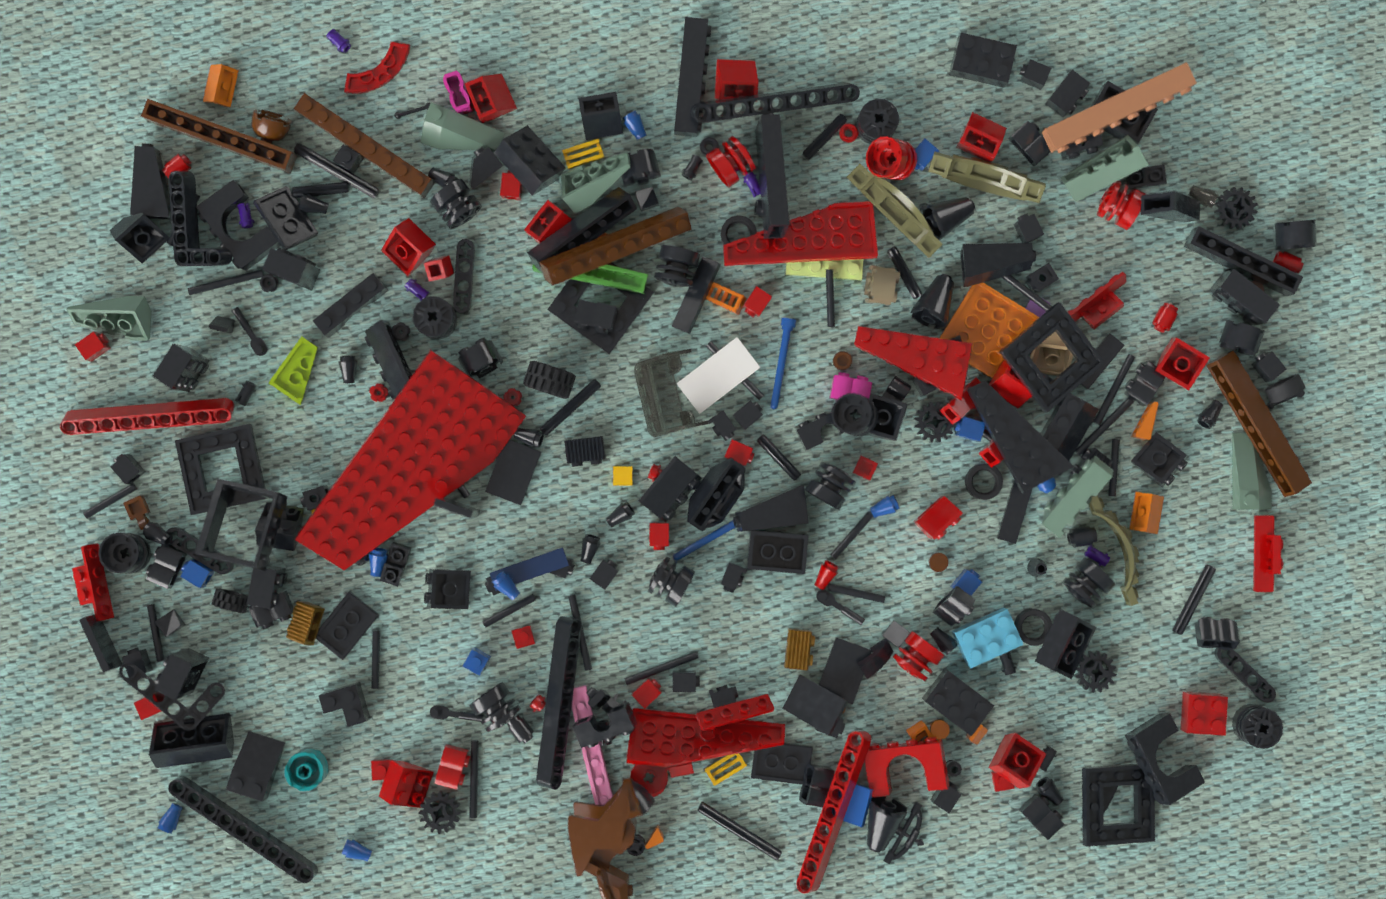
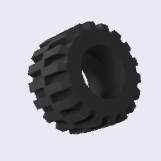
(549, 379)

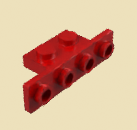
(1101, 304)
(1266, 554)
(92, 583)
(734, 712)

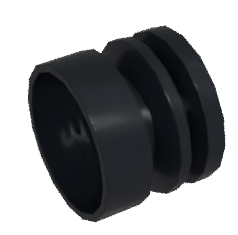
(867, 127)
(454, 201)
(677, 265)
(444, 312)
(847, 407)
(830, 485)
(114, 553)
(671, 581)
(1088, 583)
(495, 707)
(1247, 724)

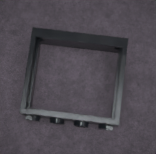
(215, 518)

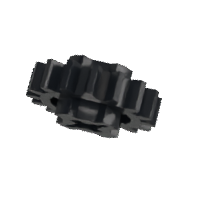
(1242, 202)
(935, 431)
(1095, 678)
(432, 809)

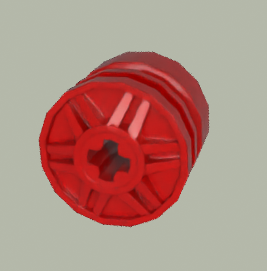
(882, 157)
(732, 160)
(1118, 203)
(918, 656)

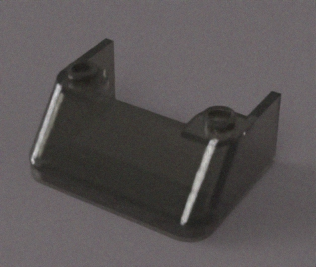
(660, 395)

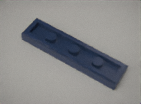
(534, 566)

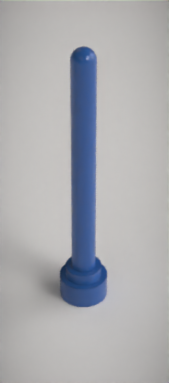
(787, 326)
(703, 541)

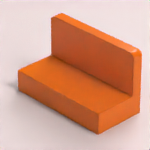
(220, 85)
(1146, 512)

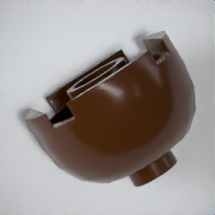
(270, 126)

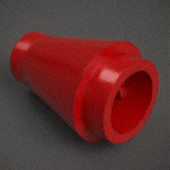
(826, 574)

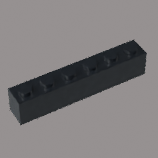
(691, 75)
(585, 226)
(1244, 261)

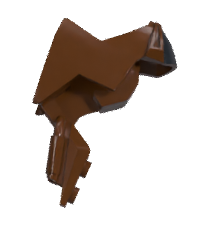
(603, 832)

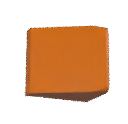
(978, 734)
(655, 838)

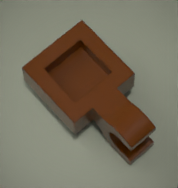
(137, 510)

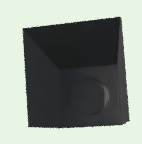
(139, 236)
(890, 417)

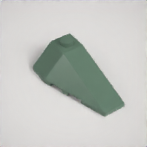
(451, 130)
(585, 185)
(122, 315)
(1249, 479)

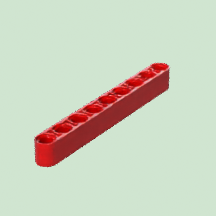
(147, 416)
(827, 818)

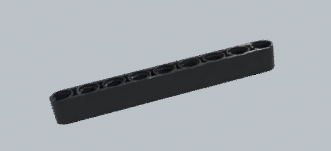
(766, 102)
(558, 702)
(233, 829)

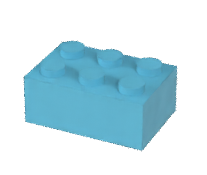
(987, 637)

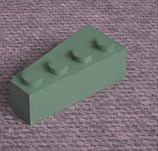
(1104, 168)
(1076, 495)

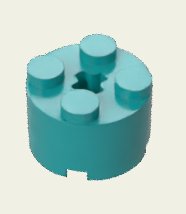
(302, 779)

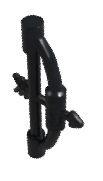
(916, 810)

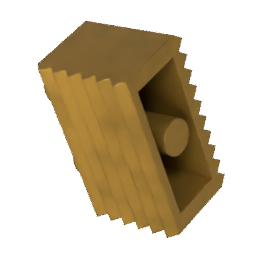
(305, 623)
(798, 649)

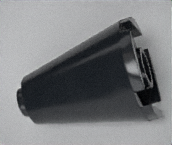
(947, 215)
(935, 303)
(883, 822)

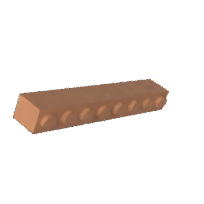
(1119, 107)

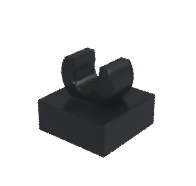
(598, 699)
(611, 703)

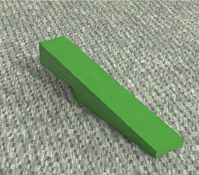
(613, 277)

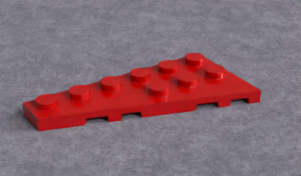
(926, 358)

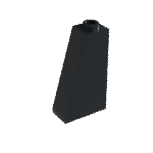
(149, 184)
(1171, 206)
(993, 261)
(779, 510)

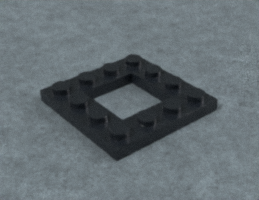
(565, 309)
(1087, 358)
(189, 454)
(1100, 834)

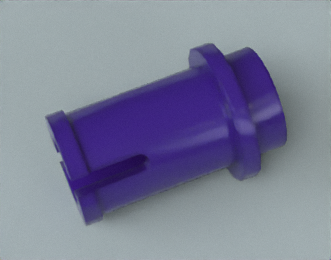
(342, 44)
(752, 183)
(245, 216)
(416, 289)
(1097, 556)

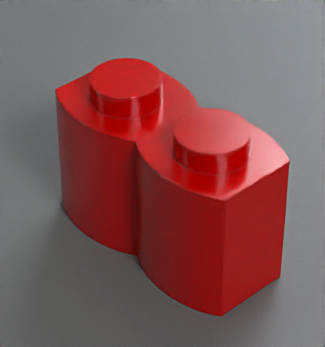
(452, 766)

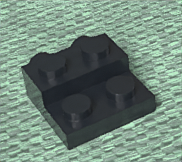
(1160, 460)
(447, 589)

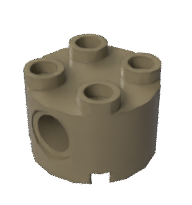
(881, 285)

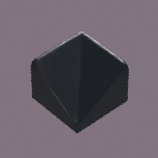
(646, 199)
(170, 623)

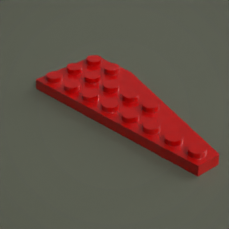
(826, 234)
(677, 738)

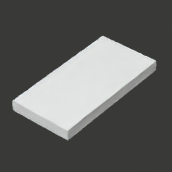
(718, 375)

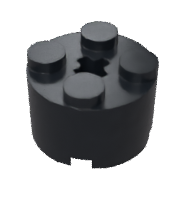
(642, 168)
(1295, 234)
(1241, 336)
(480, 358)

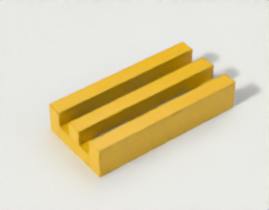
(579, 147)
(728, 774)

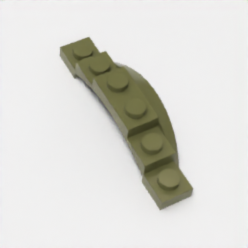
(986, 177)
(896, 209)
(1129, 551)

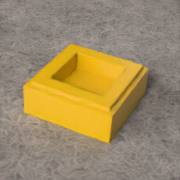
(622, 475)

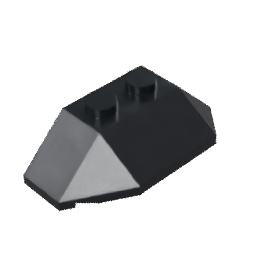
(716, 494)

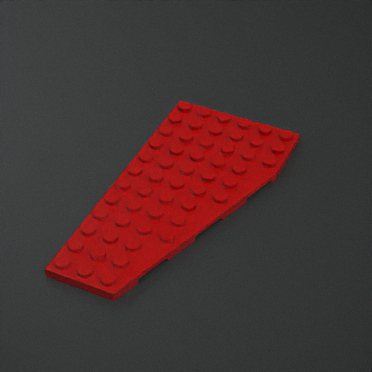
(421, 450)

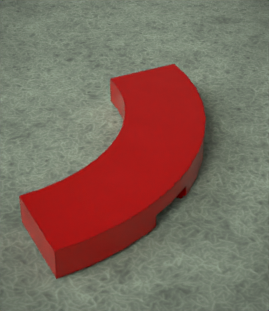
(382, 74)

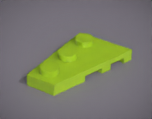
(295, 370)

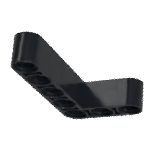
(185, 225)
(163, 706)

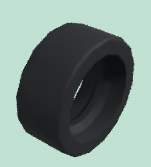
(733, 220)
(1285, 388)
(969, 482)
(1033, 612)

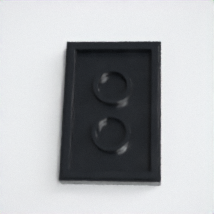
(285, 218)
(513, 472)
(456, 507)
(346, 625)
(101, 643)
(842, 670)
(815, 705)
(782, 763)

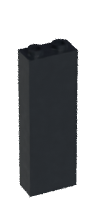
(772, 176)

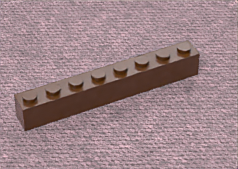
(219, 136)
(364, 145)
(615, 245)
(1259, 424)

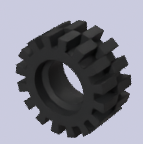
(230, 600)

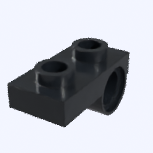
(897, 389)

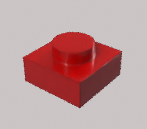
(865, 468)
(523, 637)
(379, 769)
(1000, 783)

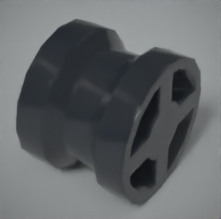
(637, 848)

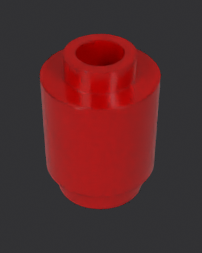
(177, 163)
(1289, 261)
(1165, 317)

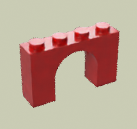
(957, 409)
(928, 752)

